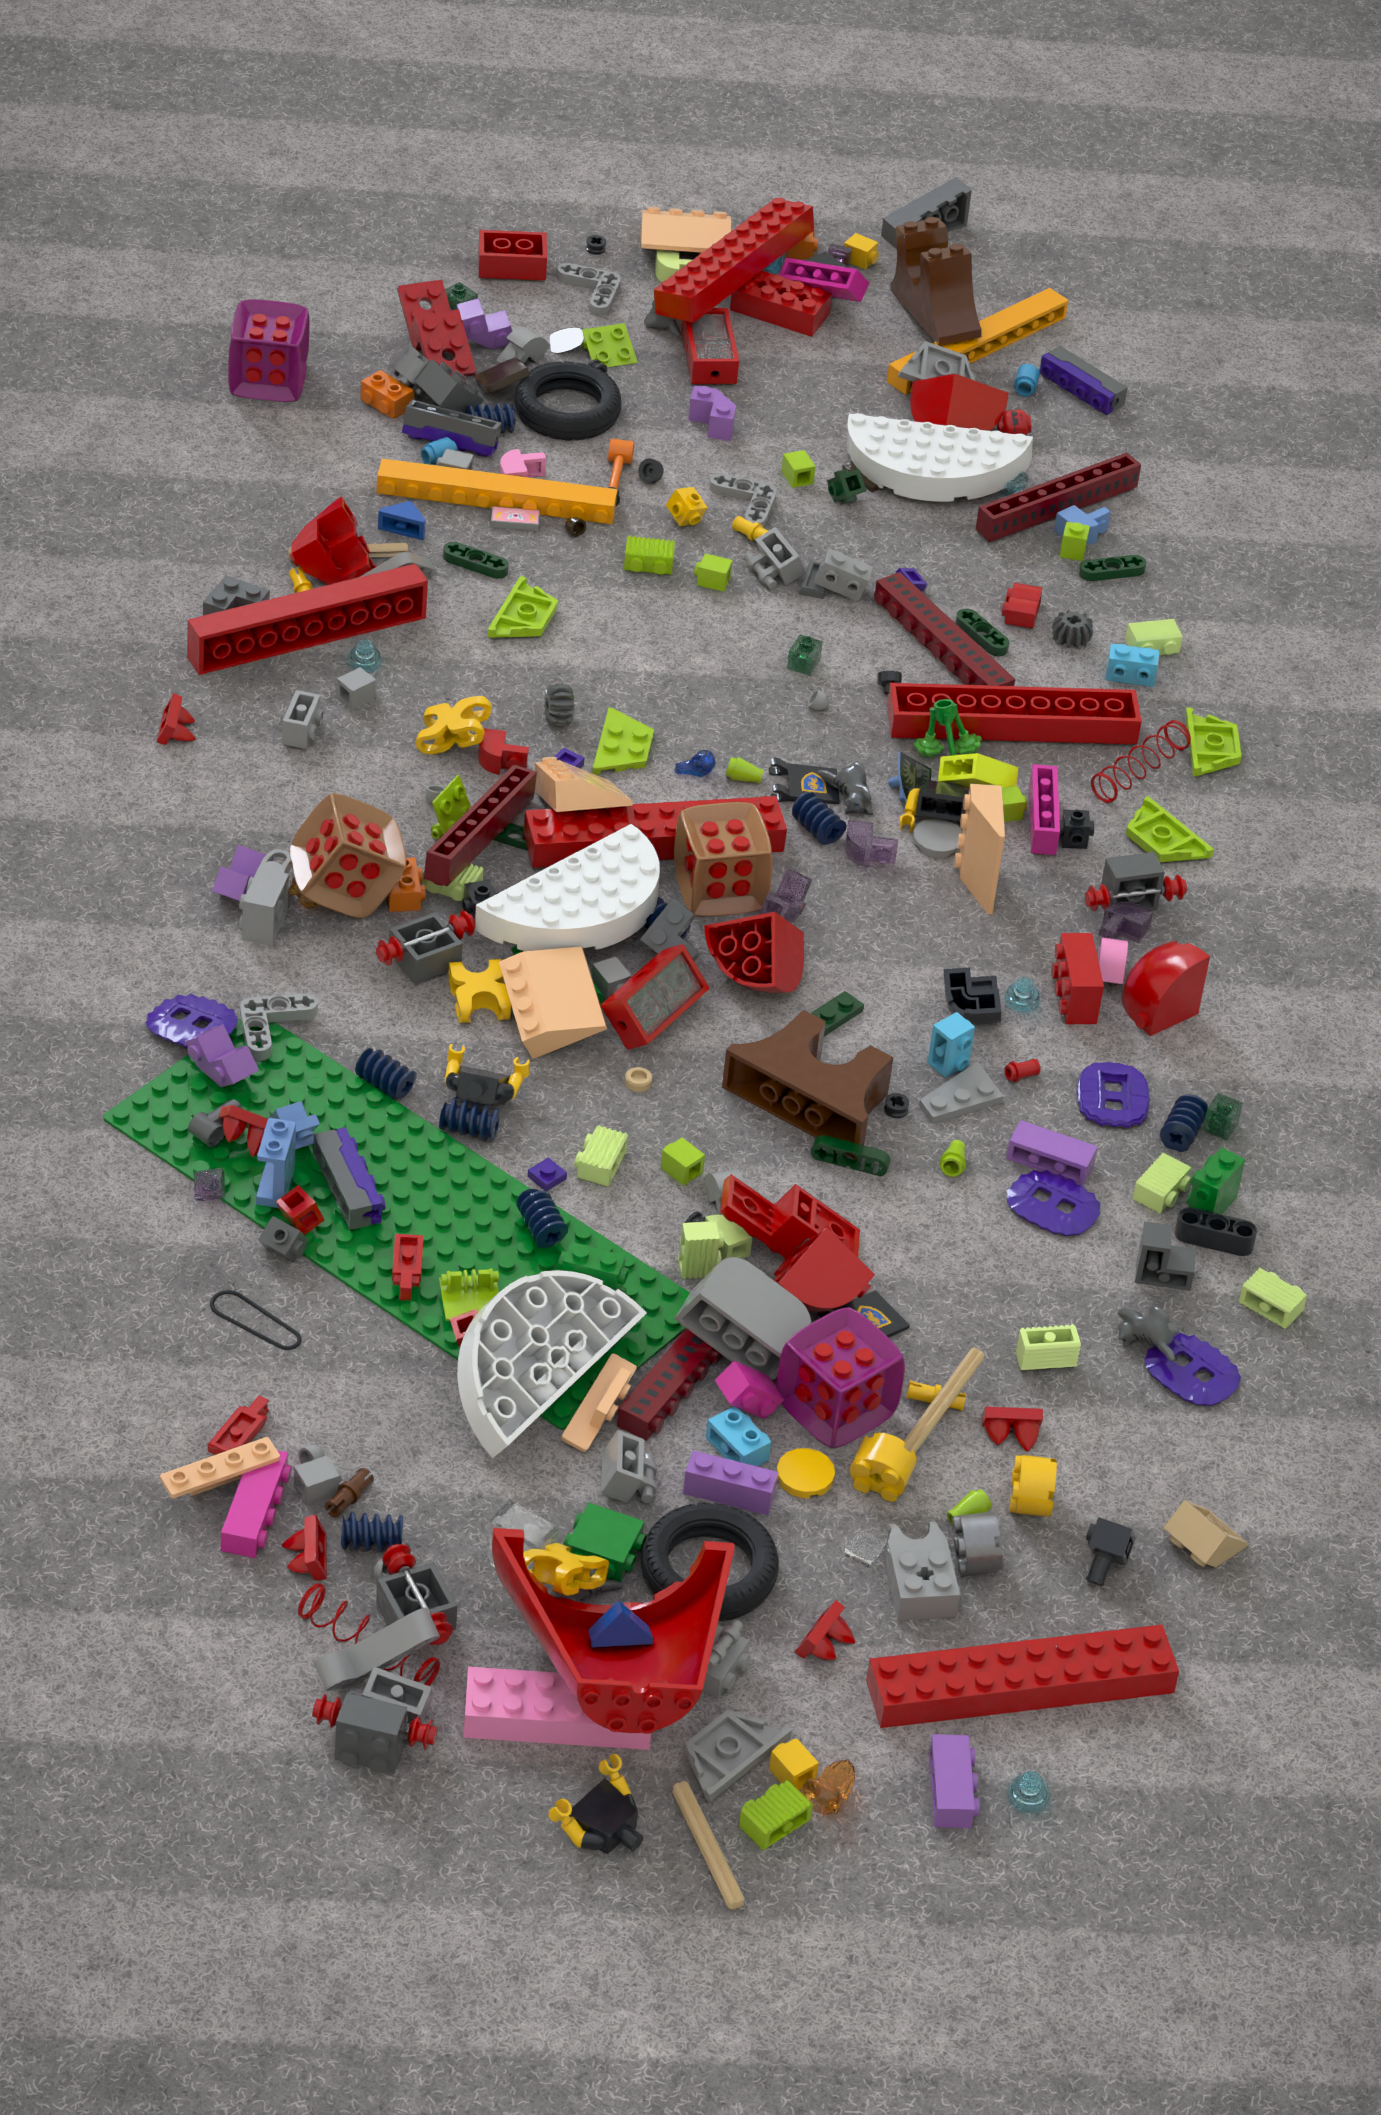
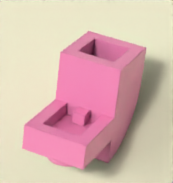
(523, 465)
(1112, 959)

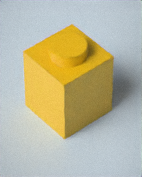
(863, 250)
(793, 1763)

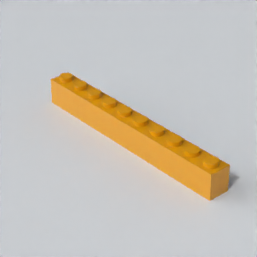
(998, 331)
(496, 490)

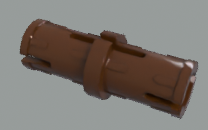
(349, 1492)

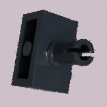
(1109, 1544)

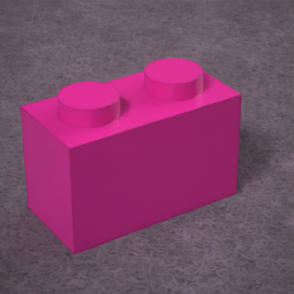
(749, 1390)

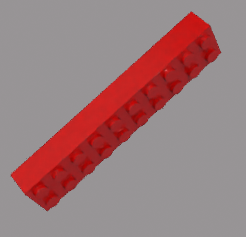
(734, 260)
(306, 619)
(1019, 713)
(558, 835)
(1021, 1676)

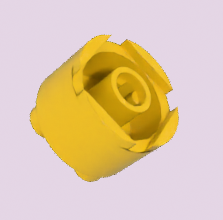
(882, 1466)
(1033, 1485)

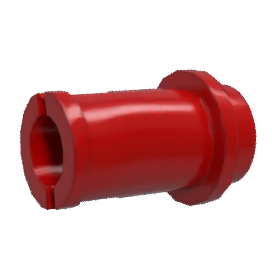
(1015, 1070)

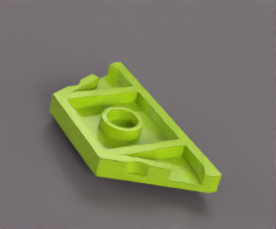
(524, 612)
(623, 743)
(1212, 744)
(1162, 833)

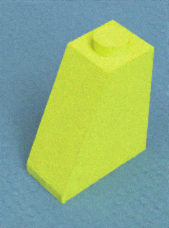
(976, 769)

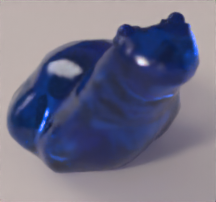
(699, 765)

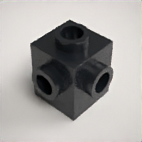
(1078, 824)
(476, 893)

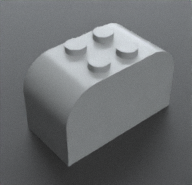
(743, 1314)

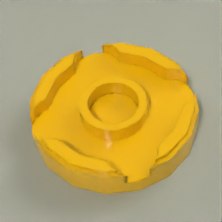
(805, 1472)

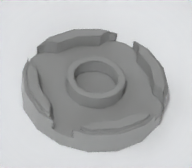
(936, 837)

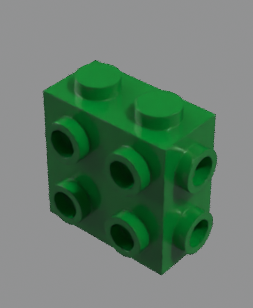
(1217, 1182)
(596, 1263)
(607, 1536)

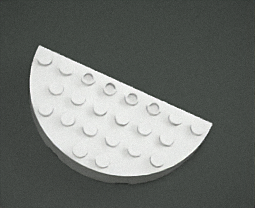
(935, 459)
(579, 901)
(534, 1347)

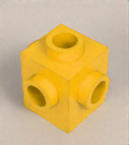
(686, 506)

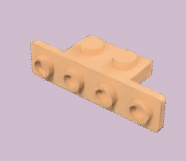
(599, 1403)
(219, 1468)

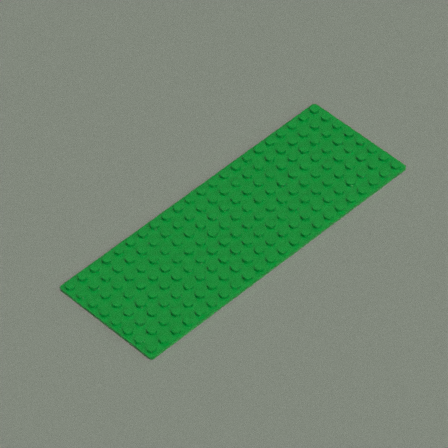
(427, 1185)

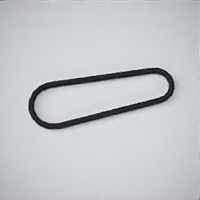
(251, 1330)

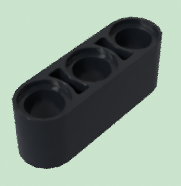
(1215, 1231)

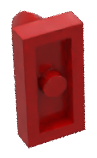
(171, 723)
(236, 1122)
(1023, 1420)
(314, 1544)
(828, 1623)

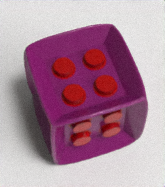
(268, 350)
(840, 1377)

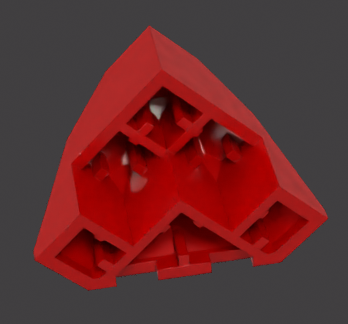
(331, 547)

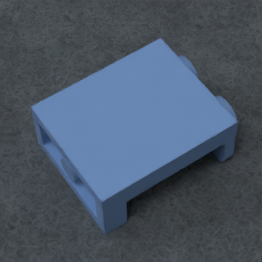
(279, 1154)

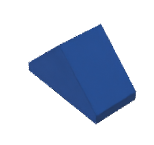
(402, 520)
(619, 1628)

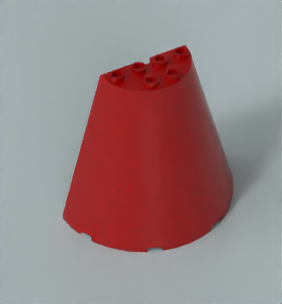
(628, 1684)

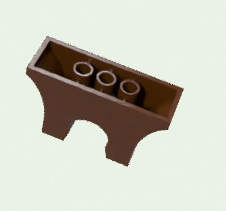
(935, 281)
(794, 1085)

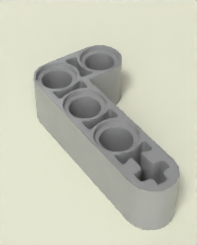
(379, 1650)

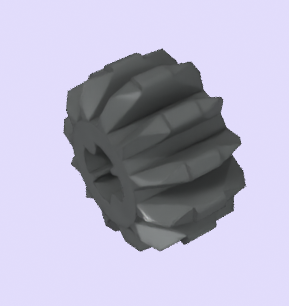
(1072, 628)
(559, 705)

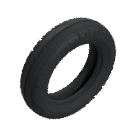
(562, 424)
(719, 1522)

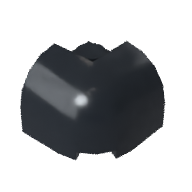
(972, 997)

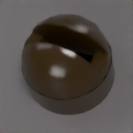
(576, 525)

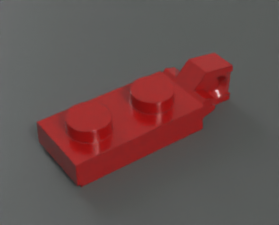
(407, 1263)
(240, 1427)

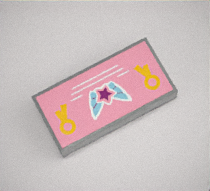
(515, 518)

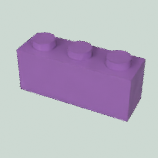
(1051, 1152)
(730, 1482)
(953, 1781)

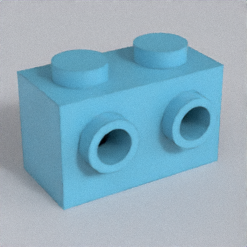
(1129, 662)
(951, 1045)
(738, 1437)

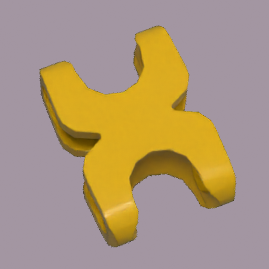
(453, 725)
(479, 991)
(566, 1570)

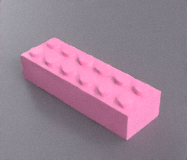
(534, 1709)

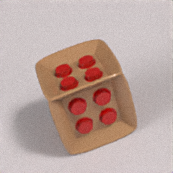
(347, 856)
(722, 859)

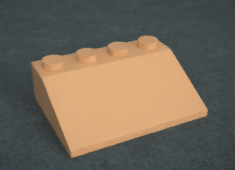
(682, 230)
(575, 789)
(981, 843)
(552, 998)

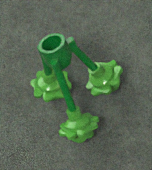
(944, 712)

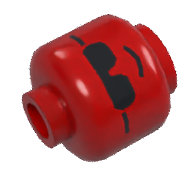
(1015, 422)

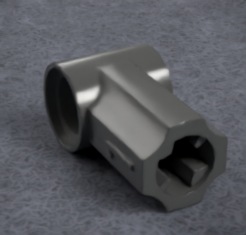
(209, 1126)

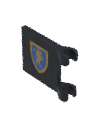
(801, 780)
(878, 1311)

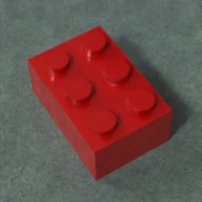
(512, 255)
(1078, 978)

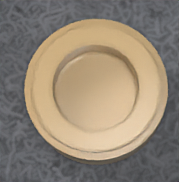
(638, 1079)

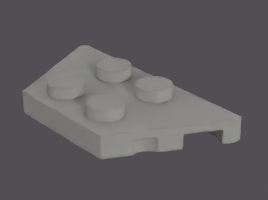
(935, 361)
(730, 1749)

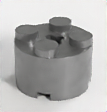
(408, 367)
(977, 1543)

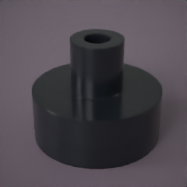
(650, 470)
(884, 678)

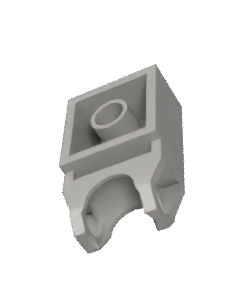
(266, 900)
(921, 1575)

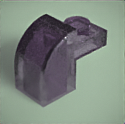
(864, 847)
(789, 896)
(1126, 920)

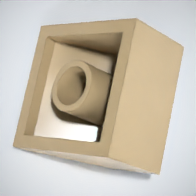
(1203, 1535)

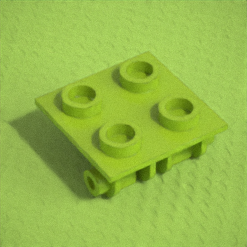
(609, 345)
(449, 807)
(467, 1292)

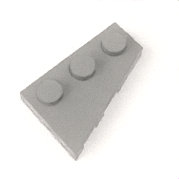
(961, 1095)

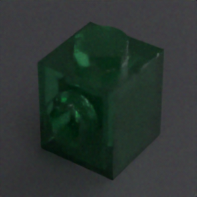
(459, 294)
(804, 654)
(1222, 1116)

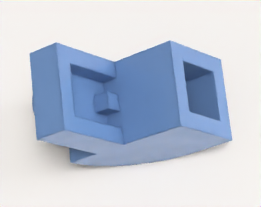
(1096, 520)
(304, 1125)

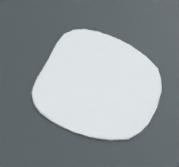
(566, 339)

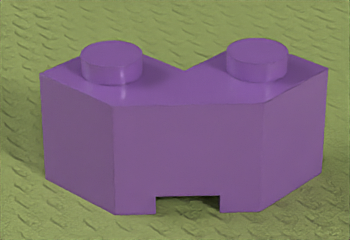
(485, 330)
(712, 407)
(234, 881)
(218, 1057)

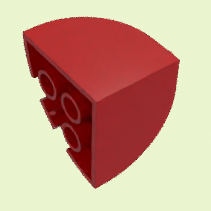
(957, 402)
(759, 952)
(1165, 986)
(824, 1273)

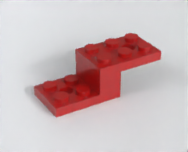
(436, 328)
(787, 1221)

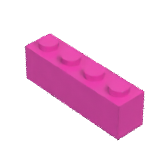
(840, 281)
(1044, 809)
(254, 1508)

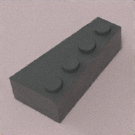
(947, 202)

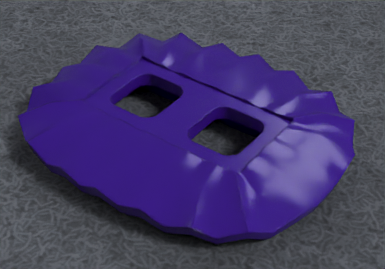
(178, 1031)
(1133, 1097)
(1045, 1213)
(1182, 1380)

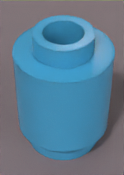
(1026, 379)
(436, 449)

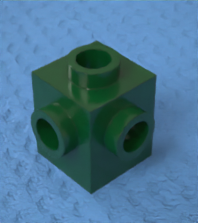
(846, 485)

